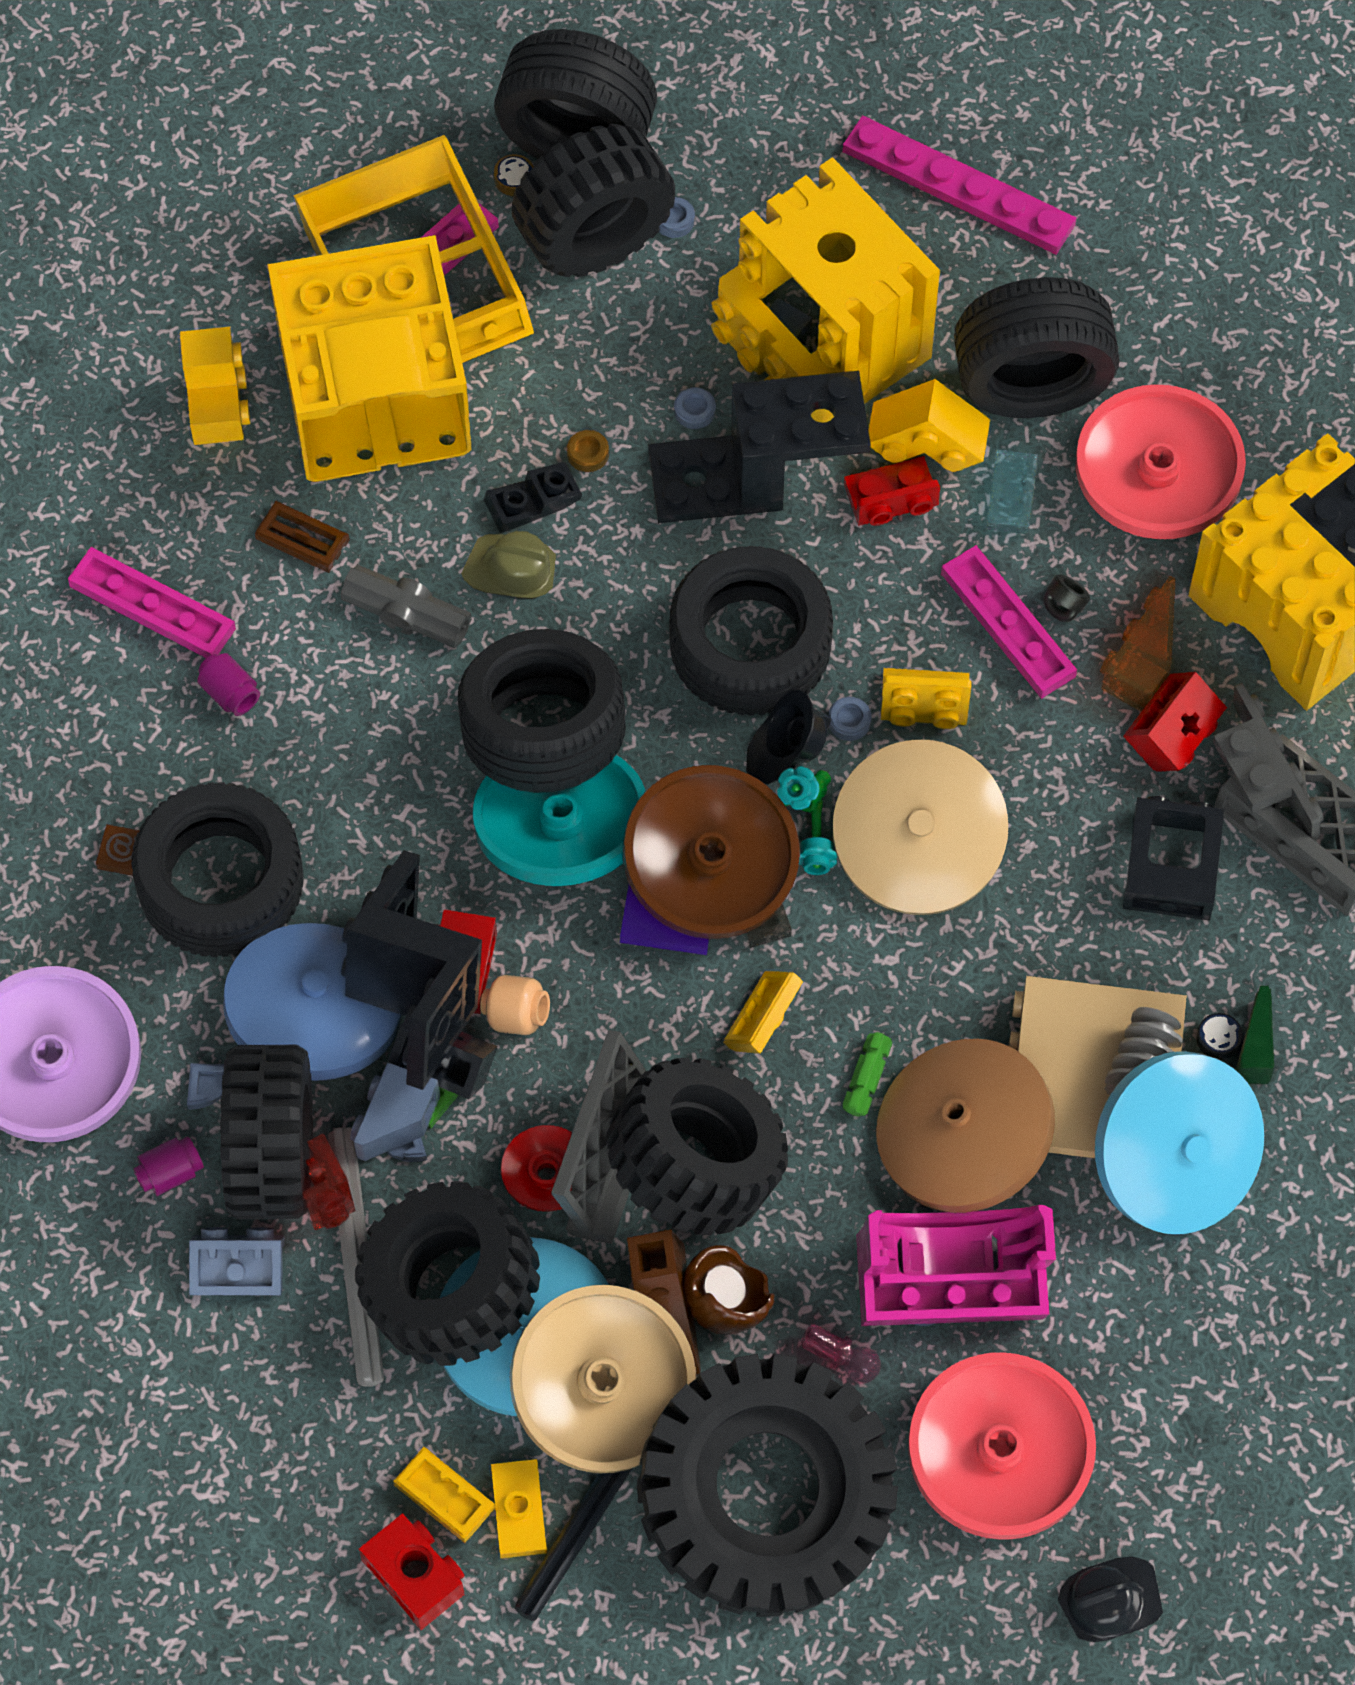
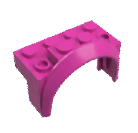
(950, 1266)

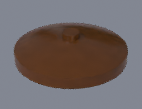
(711, 851)

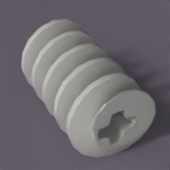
(1145, 1038)

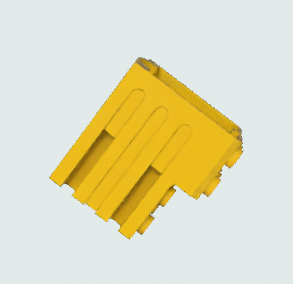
(854, 263)
(371, 357)

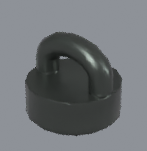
(1068, 594)

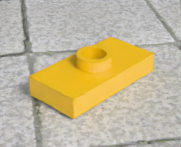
(763, 1012)
(444, 1494)
(518, 1508)

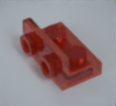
(330, 1197)

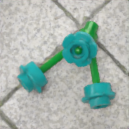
(805, 793)

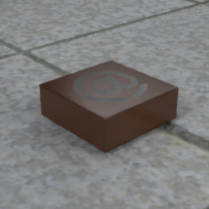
(117, 850)

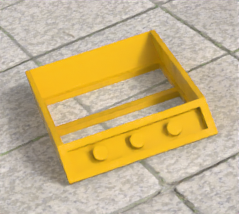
(402, 179)

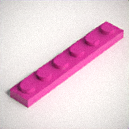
(959, 184)

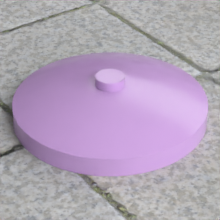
(63, 1053)

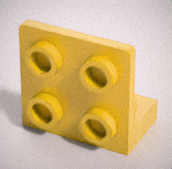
(925, 697)

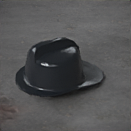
(788, 736)
(1111, 1599)

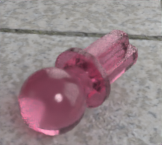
(860, 1363)

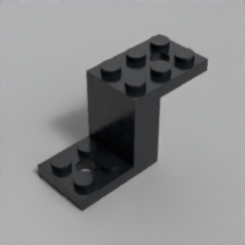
(767, 428)
(412, 968)

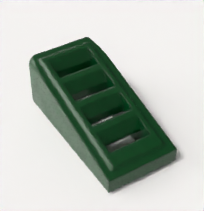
(1257, 1051)

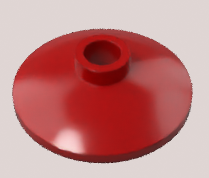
(523, 1160)

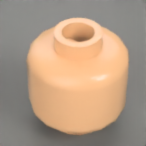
(515, 1005)

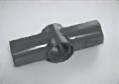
(406, 606)

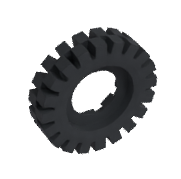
(707, 1545)

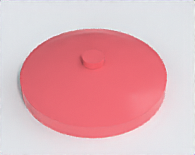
(1160, 461)
(1001, 1445)

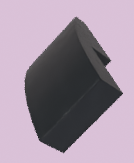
(541, 494)

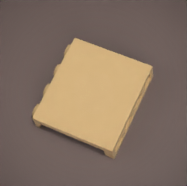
(1071, 1040)

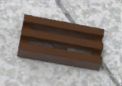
(300, 552)

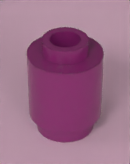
(228, 684)
(168, 1165)

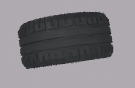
(566, 85)
(1036, 347)
(757, 576)
(538, 665)
(206, 813)

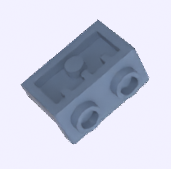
(236, 1262)

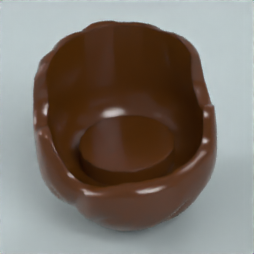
(726, 1291)

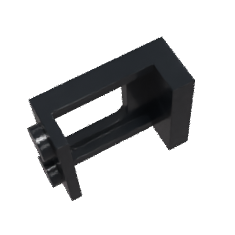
(1166, 887)

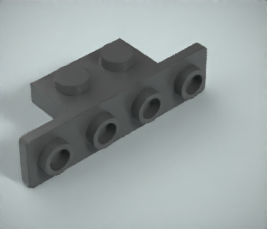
(1259, 767)

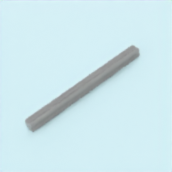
(352, 1233)

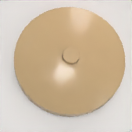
(920, 827)
(598, 1375)

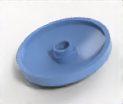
(293, 993)

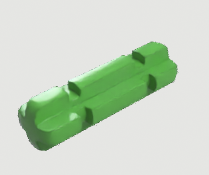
(867, 1074)

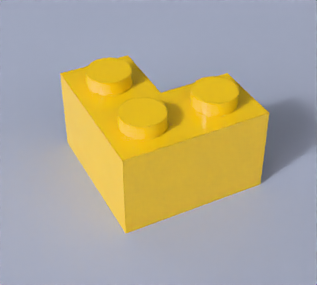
(213, 383)
(929, 422)

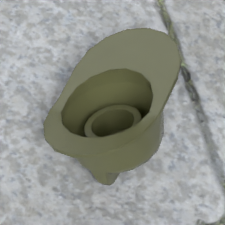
(511, 565)

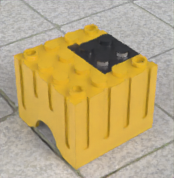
(1289, 571)

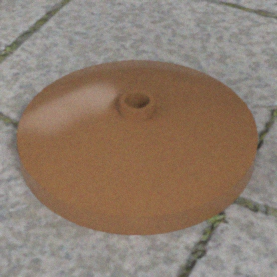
(965, 1125)

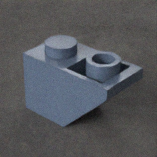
(394, 1114)

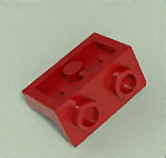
(892, 491)

